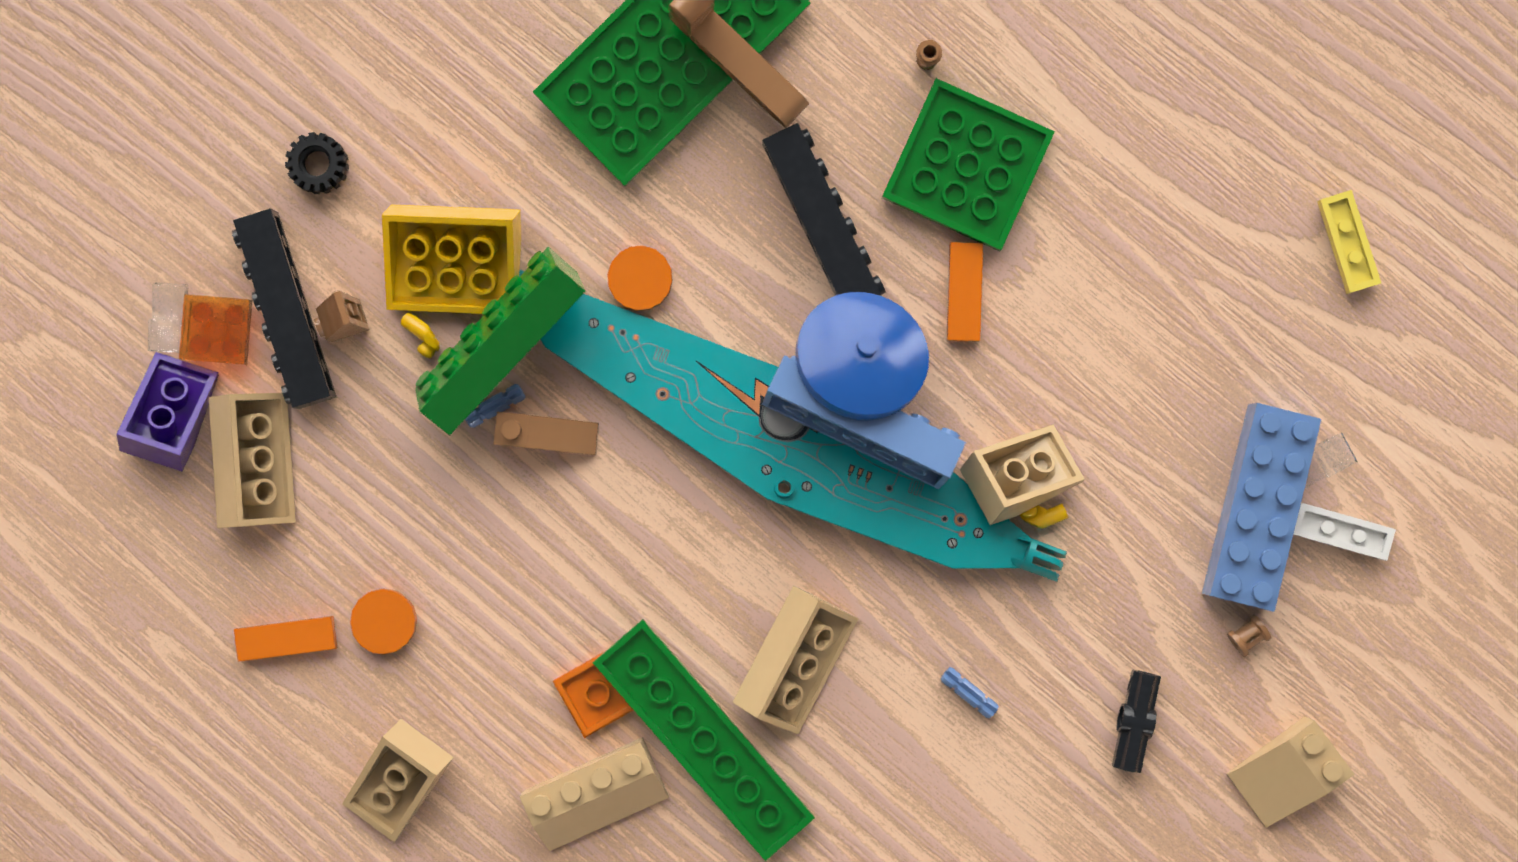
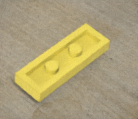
(1349, 241)

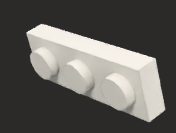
(1344, 531)

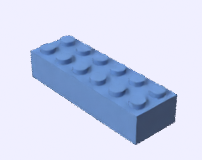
(896, 440)
(1261, 506)

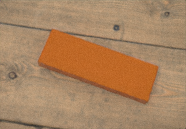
(964, 291)
(285, 638)

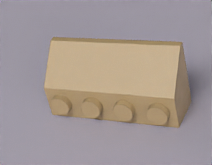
(251, 459)
(795, 660)
(594, 794)

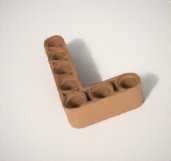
(738, 59)

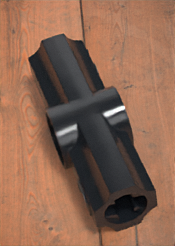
(1136, 721)

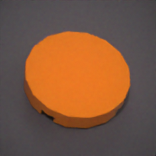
(640, 278)
(383, 621)

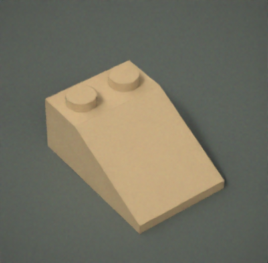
(1020, 473)
(1290, 772)
(397, 779)

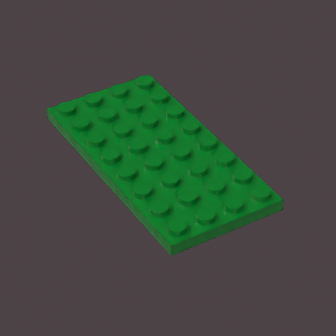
(646, 80)

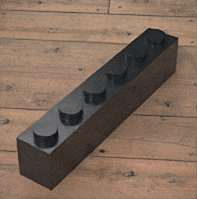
(820, 213)
(284, 309)

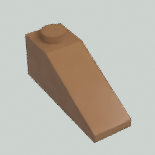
(340, 317)
(545, 433)

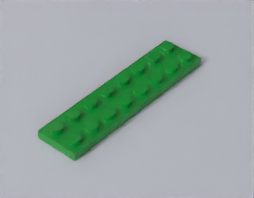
(704, 739)

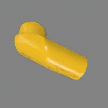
(423, 332)
(1044, 517)

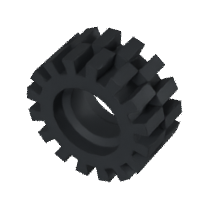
(303, 149)

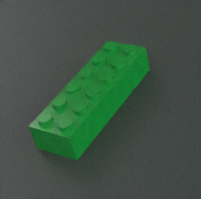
(498, 340)

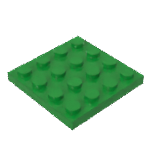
(968, 164)

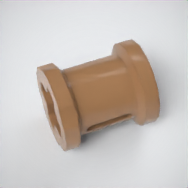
(1249, 635)

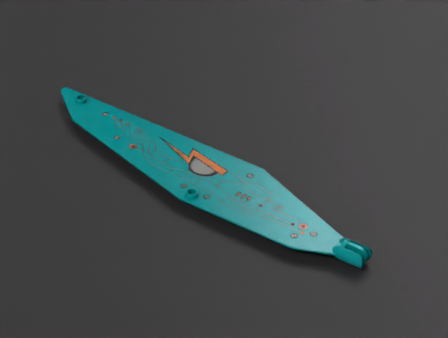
(715, 406)

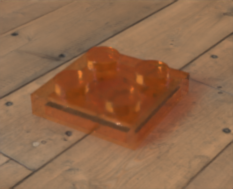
(215, 329)

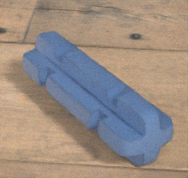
(497, 403)
(969, 692)

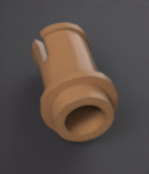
(932, 48)

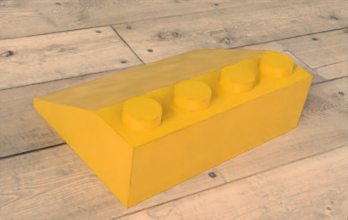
(449, 256)

